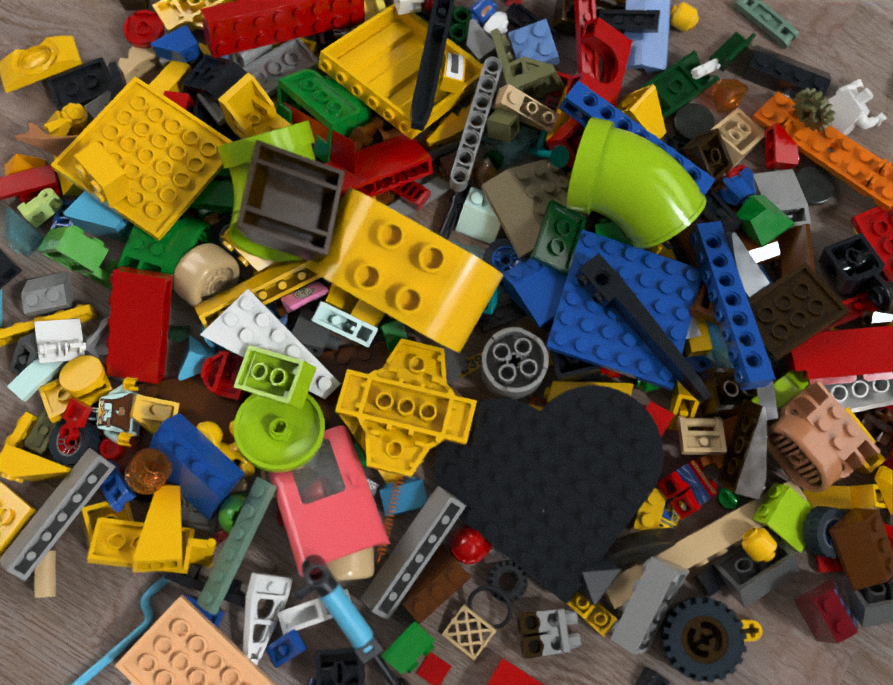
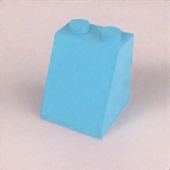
(98, 219)

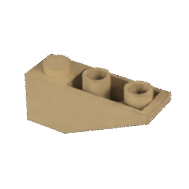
(528, 109)

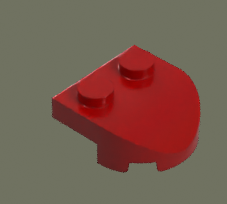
(221, 373)

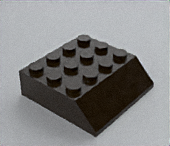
(289, 202)

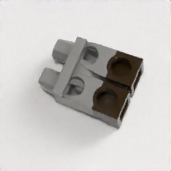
(554, 632)

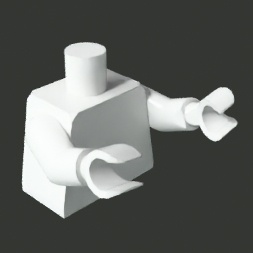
(851, 108)

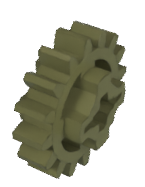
(813, 109)

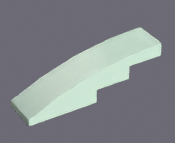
(36, 376)

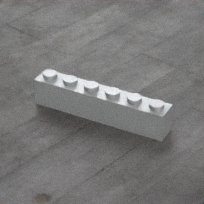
(56, 514)
(412, 552)

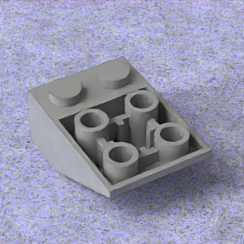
(785, 192)

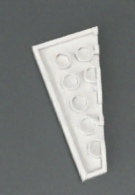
(253, 324)

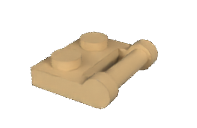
(701, 441)

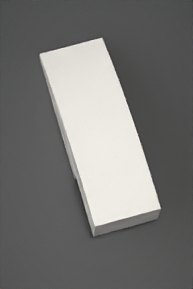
(304, 615)

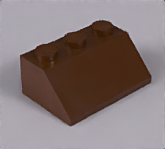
(795, 250)
(863, 548)
(435, 584)

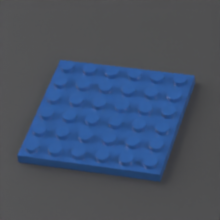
(601, 335)

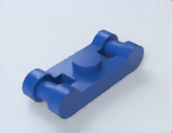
(113, 486)

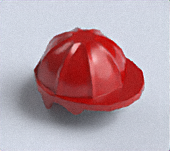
(469, 545)

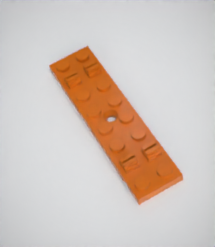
(849, 160)

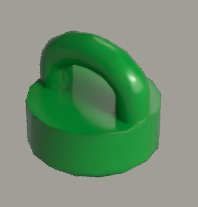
(728, 499)

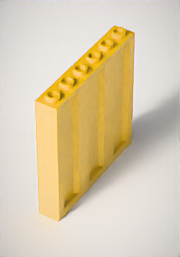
(382, 67)

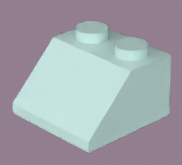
(478, 218)

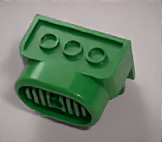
(324, 101)
(164, 255)

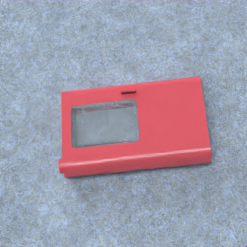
(323, 508)

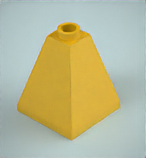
(644, 109)

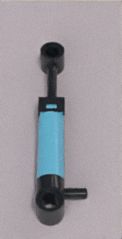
(339, 605)

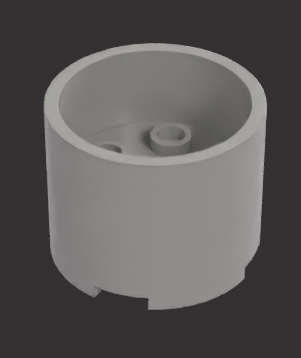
(504, 379)

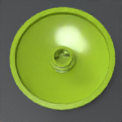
(278, 435)

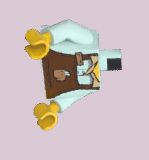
(115, 411)

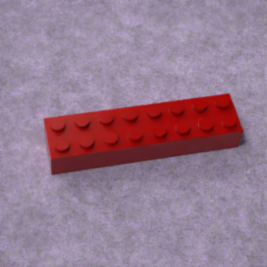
(260, 23)

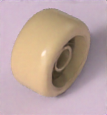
(205, 273)
(354, 566)

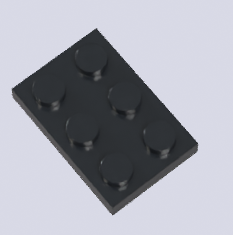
(80, 83)

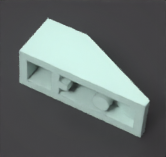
(344, 324)

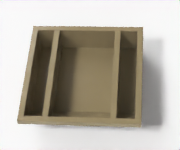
(521, 198)

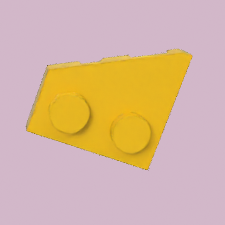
(152, 411)

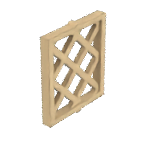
(454, 620)

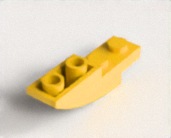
(450, 128)

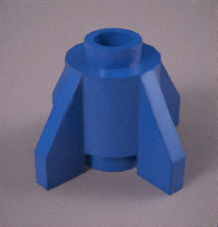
(738, 189)

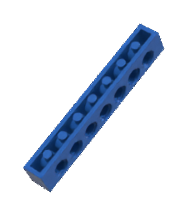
(583, 104)
(712, 250)

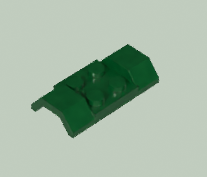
(678, 87)

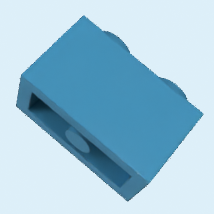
(411, 497)

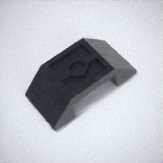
(212, 77)

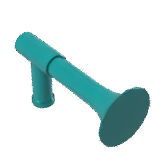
(558, 156)

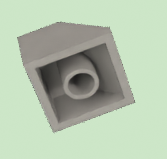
(47, 295)

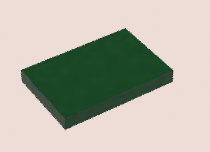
(558, 237)

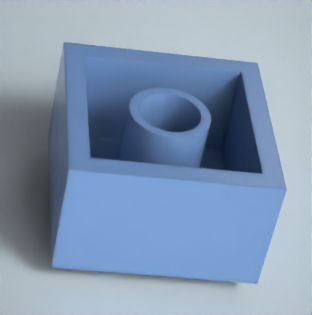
(535, 43)

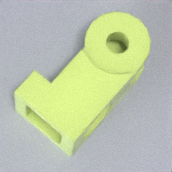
(41, 207)

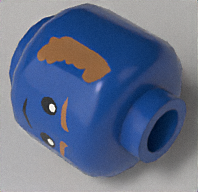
(482, 11)

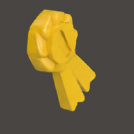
(72, 116)

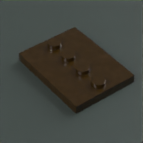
(794, 311)

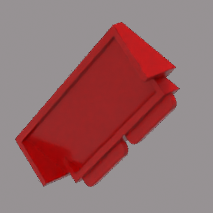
(844, 354)

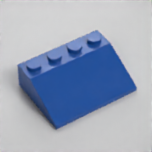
(534, 290)
(197, 464)

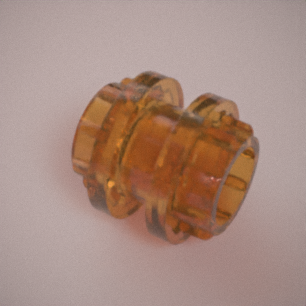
(148, 471)

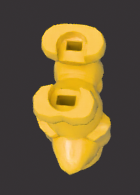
(214, 434)

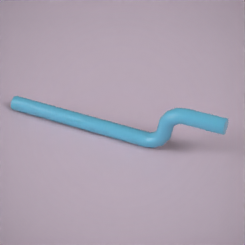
(128, 640)

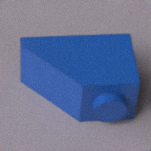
(177, 46)

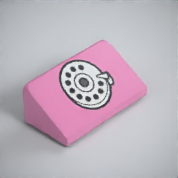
(304, 296)

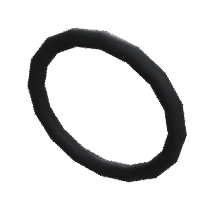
(505, 597)

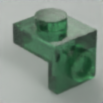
(178, 333)

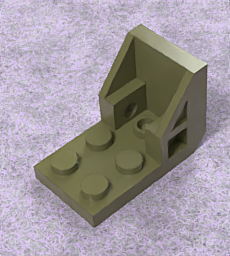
(537, 76)

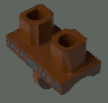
(885, 432)

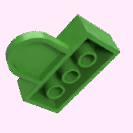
(78, 253)

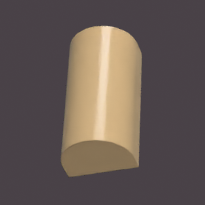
(45, 576)

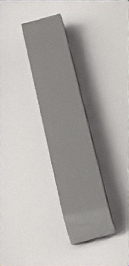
(477, 115)

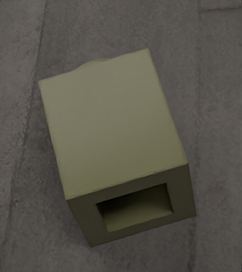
(503, 125)

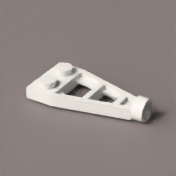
(265, 587)

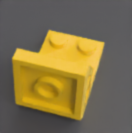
(250, 109)

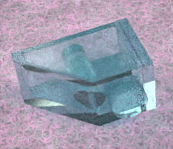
(21, 234)

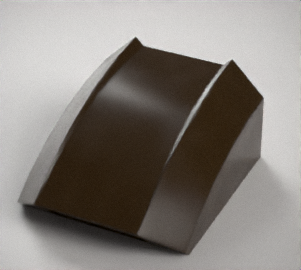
(709, 154)

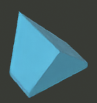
(193, 358)

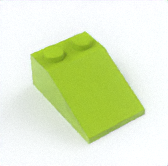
(275, 376)

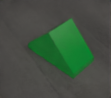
(392, 332)

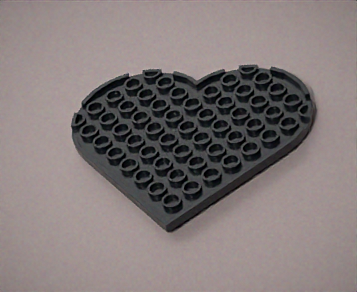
(554, 480)

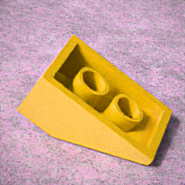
(23, 465)

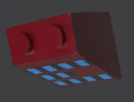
(827, 613)

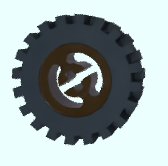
(716, 662)

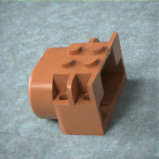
(817, 440)

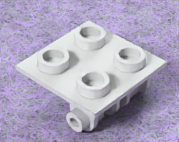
(59, 340)

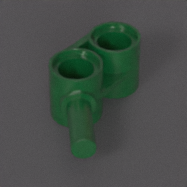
(457, 26)

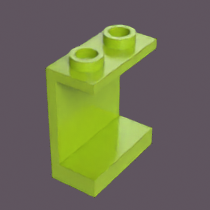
(784, 514)

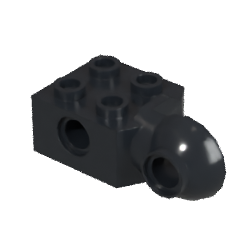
(857, 267)
(339, 667)

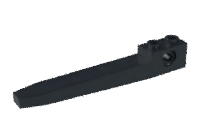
(430, 63)
(631, 309)

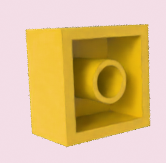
(102, 174)

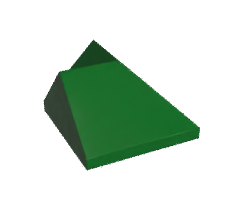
(763, 220)

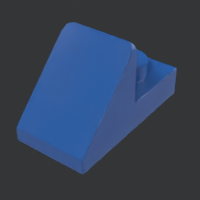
(285, 648)

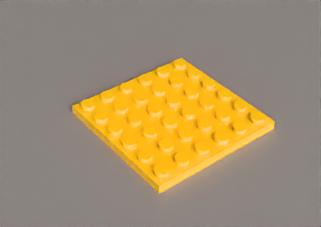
(160, 148)

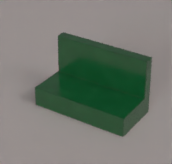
(732, 50)

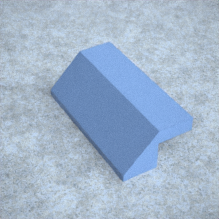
(650, 49)

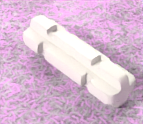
(705, 68)

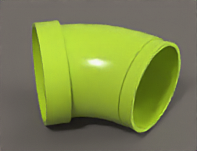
(238, 156)
(632, 185)

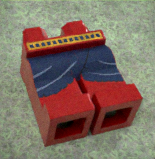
(694, 484)

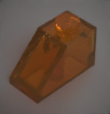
(728, 94)

